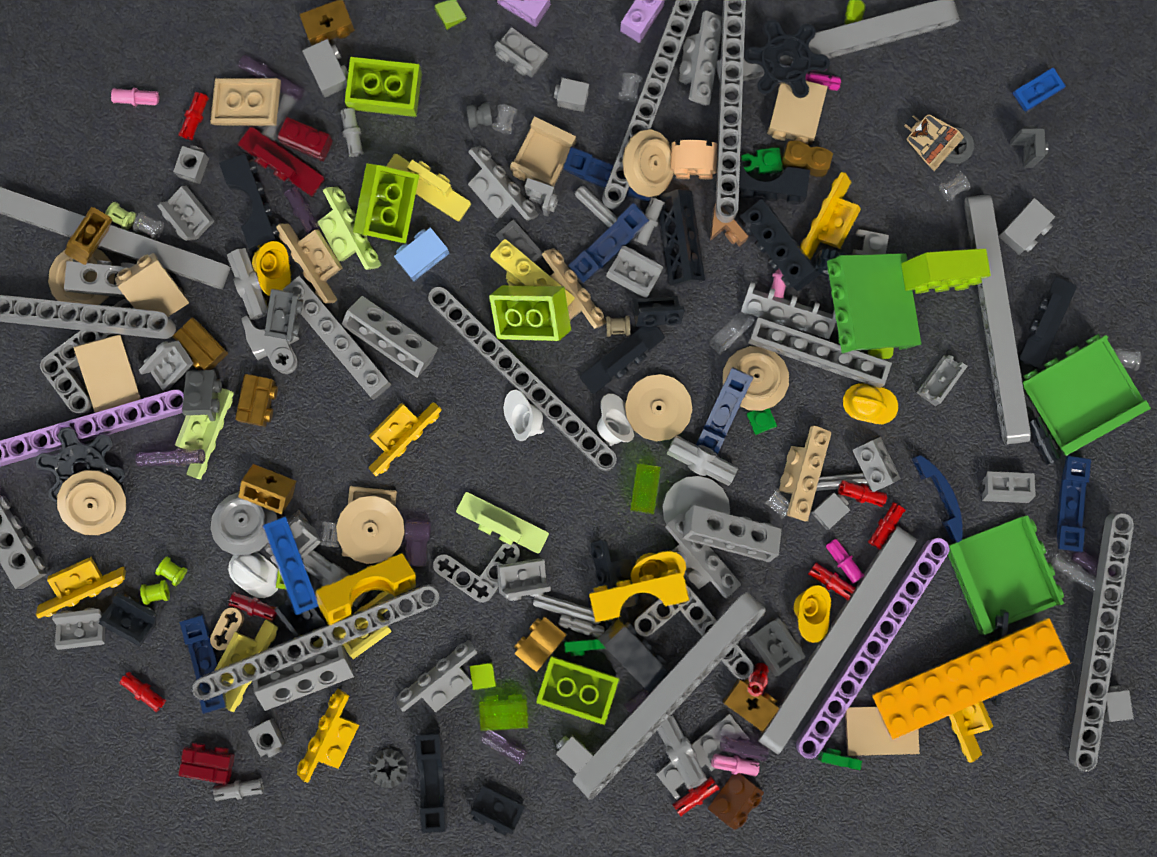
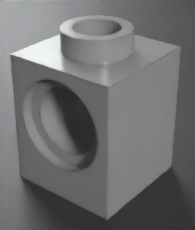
(572, 94)
(196, 172)
(831, 510)
(1118, 704)
(257, 737)
(573, 753)

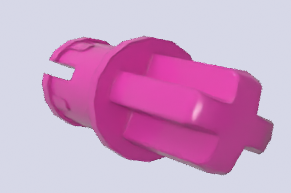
(844, 560)

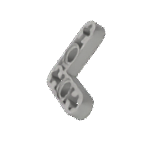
(484, 579)

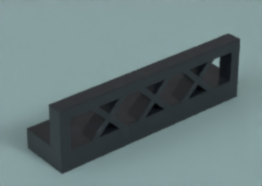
(684, 235)

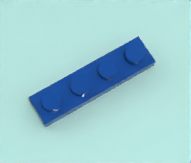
(290, 565)

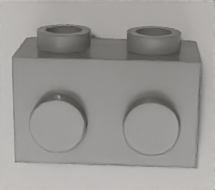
(186, 214)
(634, 271)
(167, 364)
(522, 579)
(78, 629)

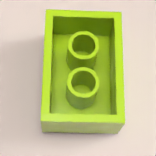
(383, 86)
(386, 203)
(945, 270)
(530, 312)
(577, 690)

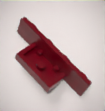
(282, 162)

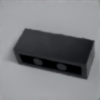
(634, 654)

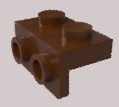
(736, 801)

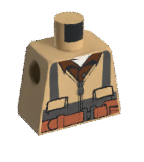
(932, 139)

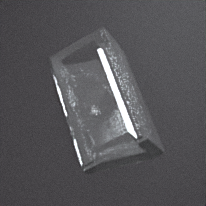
(731, 332)

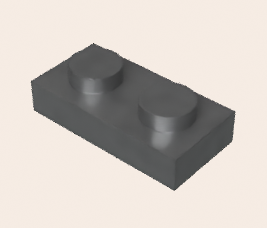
(519, 239)

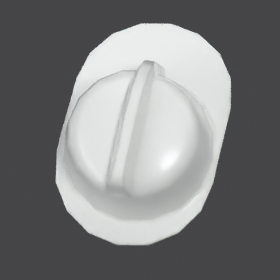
(522, 416)
(613, 423)
(254, 574)

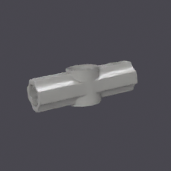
(247, 283)
(702, 460)
(327, 572)
(681, 753)

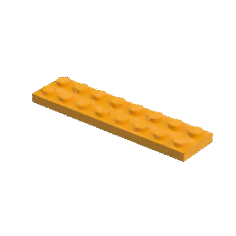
(971, 678)

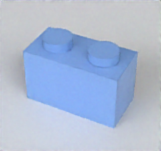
(421, 253)

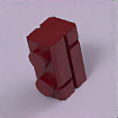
(305, 139)
(206, 763)

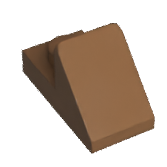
(733, 231)

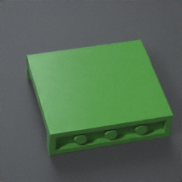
(872, 302)
(1084, 394)
(1005, 572)

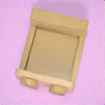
(797, 117)
(543, 153)
(151, 287)

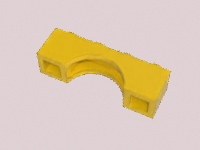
(391, 575)
(669, 589)

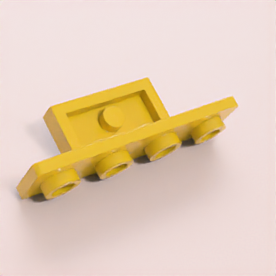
(833, 220)
(398, 432)
(77, 583)
(966, 724)
(331, 738)

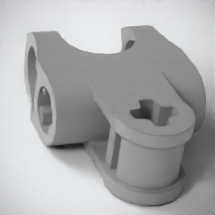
(269, 346)

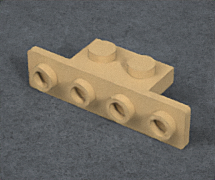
(314, 258)
(568, 279)
(803, 472)

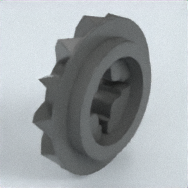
(964, 151)
(394, 759)

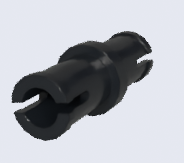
(1043, 441)

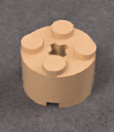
(694, 158)

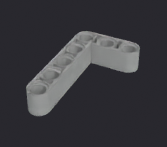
(66, 365)
(700, 625)

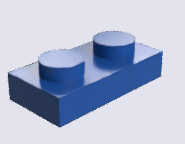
(1039, 89)

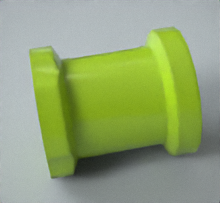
(171, 571)
(155, 592)

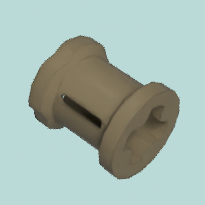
(618, 326)

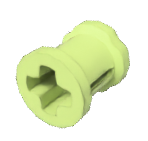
(121, 216)

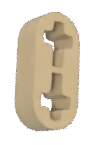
(222, 624)

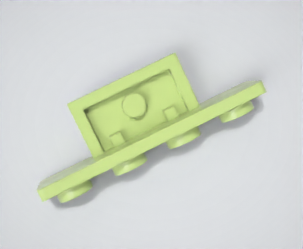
(339, 232)
(202, 433)
(497, 520)

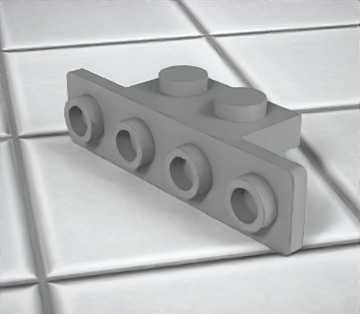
(701, 57)
(496, 189)
(701, 561)
(441, 682)

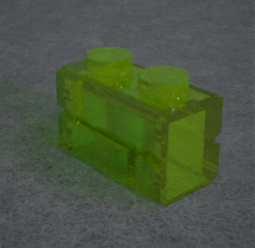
(645, 489)
(503, 713)

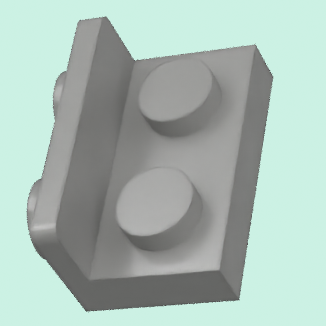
(520, 52)
(542, 192)
(876, 464)

